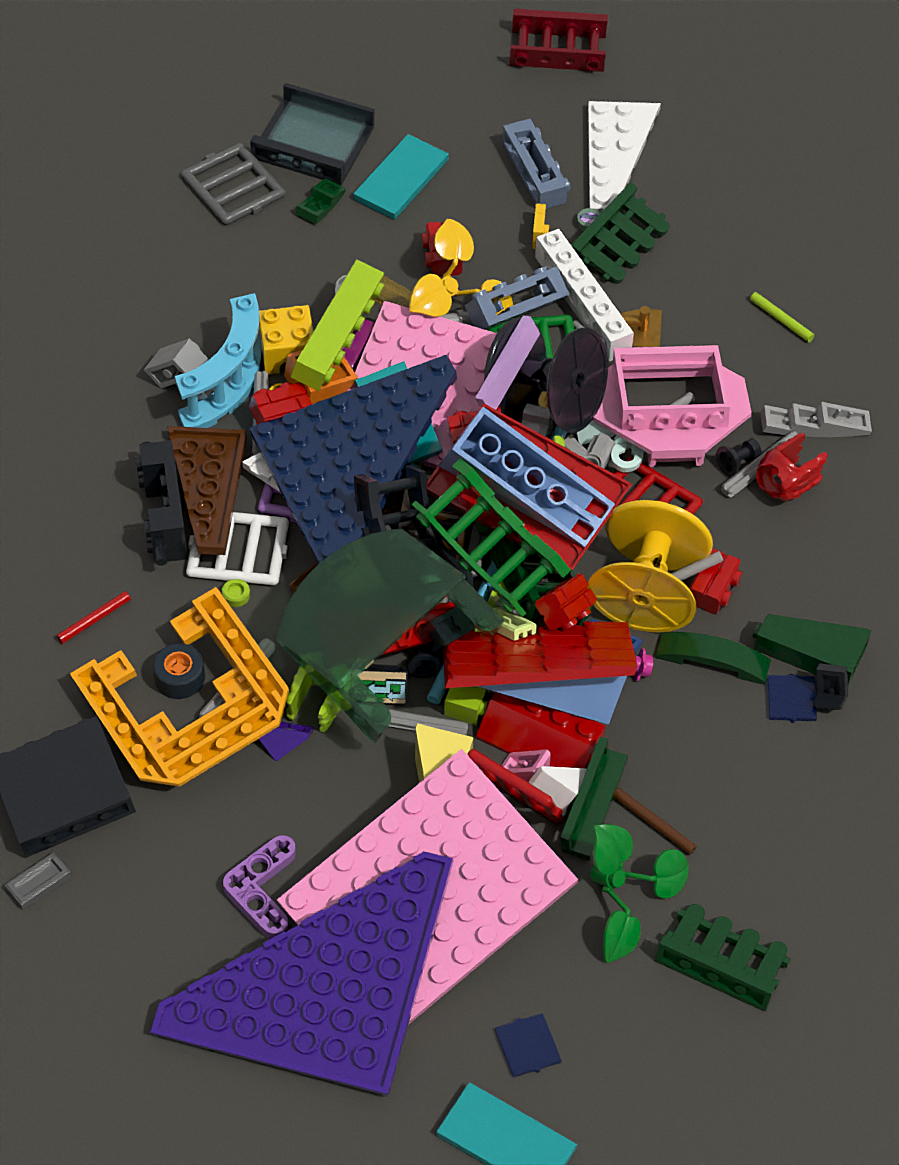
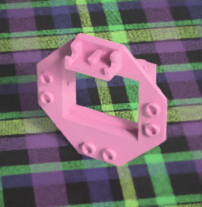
(673, 431)

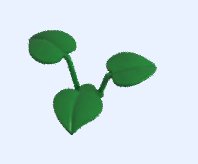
(612, 848)

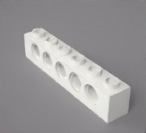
(585, 294)

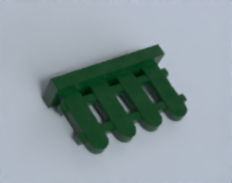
(620, 223)
(719, 971)

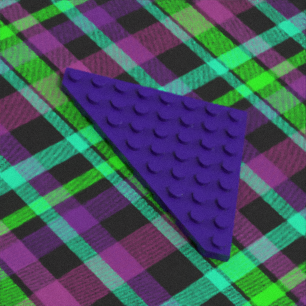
(327, 992)

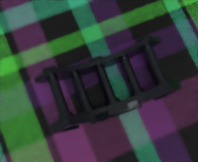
(367, 500)

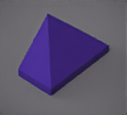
(285, 738)

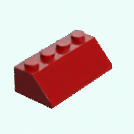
(527, 726)

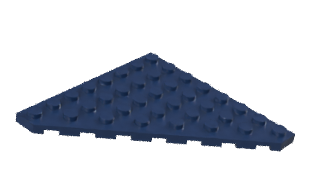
(348, 435)

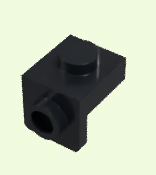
(831, 687)

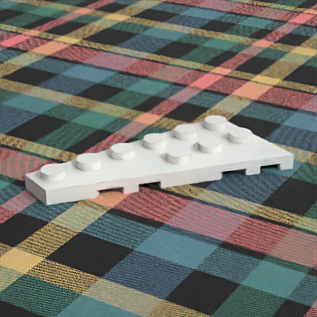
(615, 143)

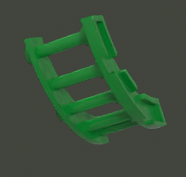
(508, 523)

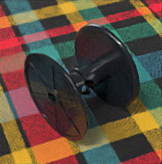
(572, 379)

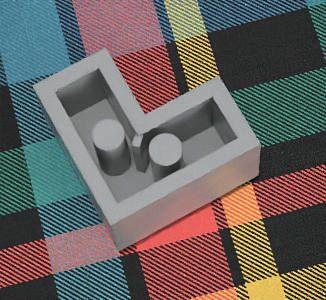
(176, 360)

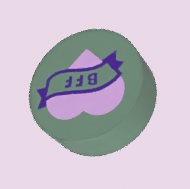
(586, 217)

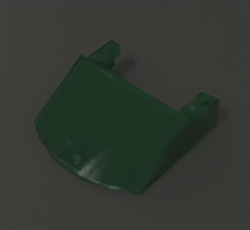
(362, 605)

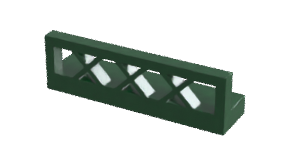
(593, 800)

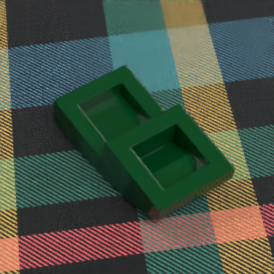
(322, 200)

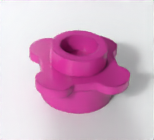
(644, 663)

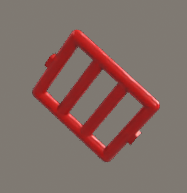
(672, 487)
(517, 787)

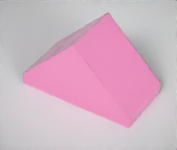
(526, 763)

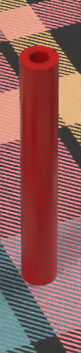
(93, 617)

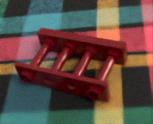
(562, 24)

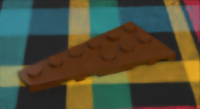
(209, 477)

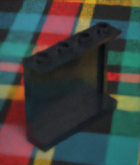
(62, 786)

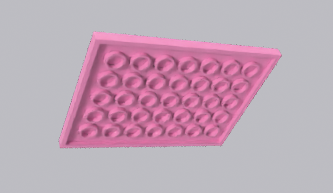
(496, 883)

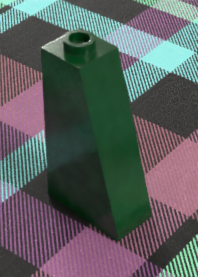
(811, 642)

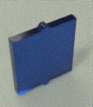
(791, 698)
(528, 1045)

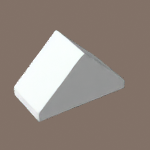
(559, 783)

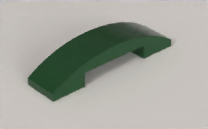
(715, 652)

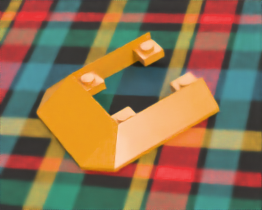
(251, 694)

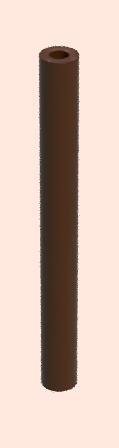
(654, 821)

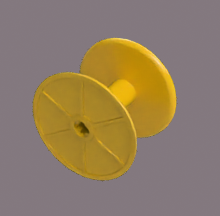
(657, 541)

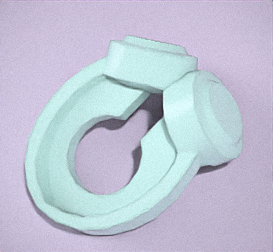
(620, 447)

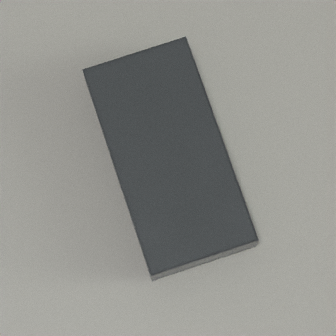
(38, 880)

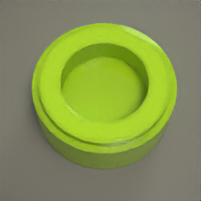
(236, 592)

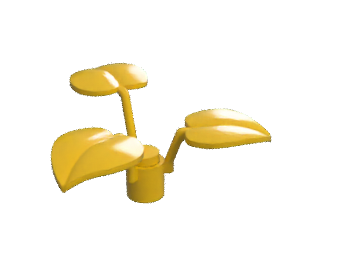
(433, 295)

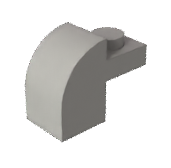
(538, 419)

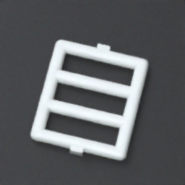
(247, 575)

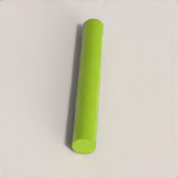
(782, 317)

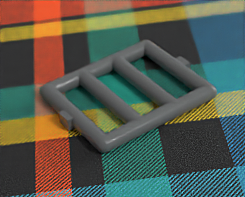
(250, 163)

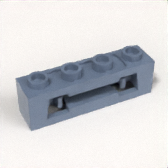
(518, 140)
(485, 305)

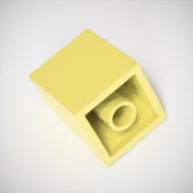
(435, 747)

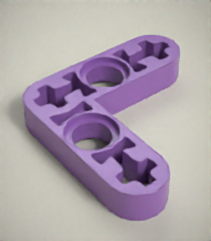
(251, 889)

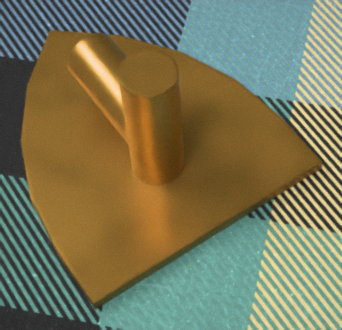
(645, 325)

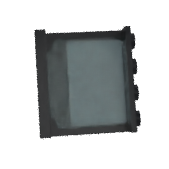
(314, 134)

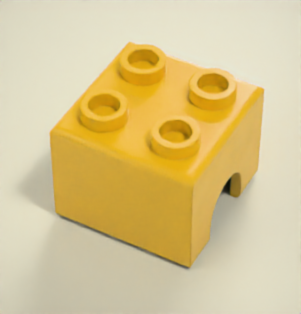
(283, 333)

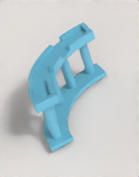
(228, 371)

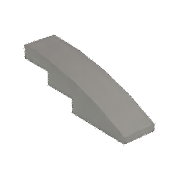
(823, 421)

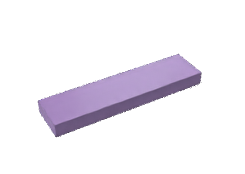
(508, 363)

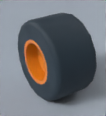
(179, 671)

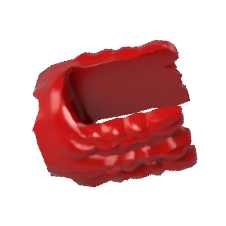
(793, 479)

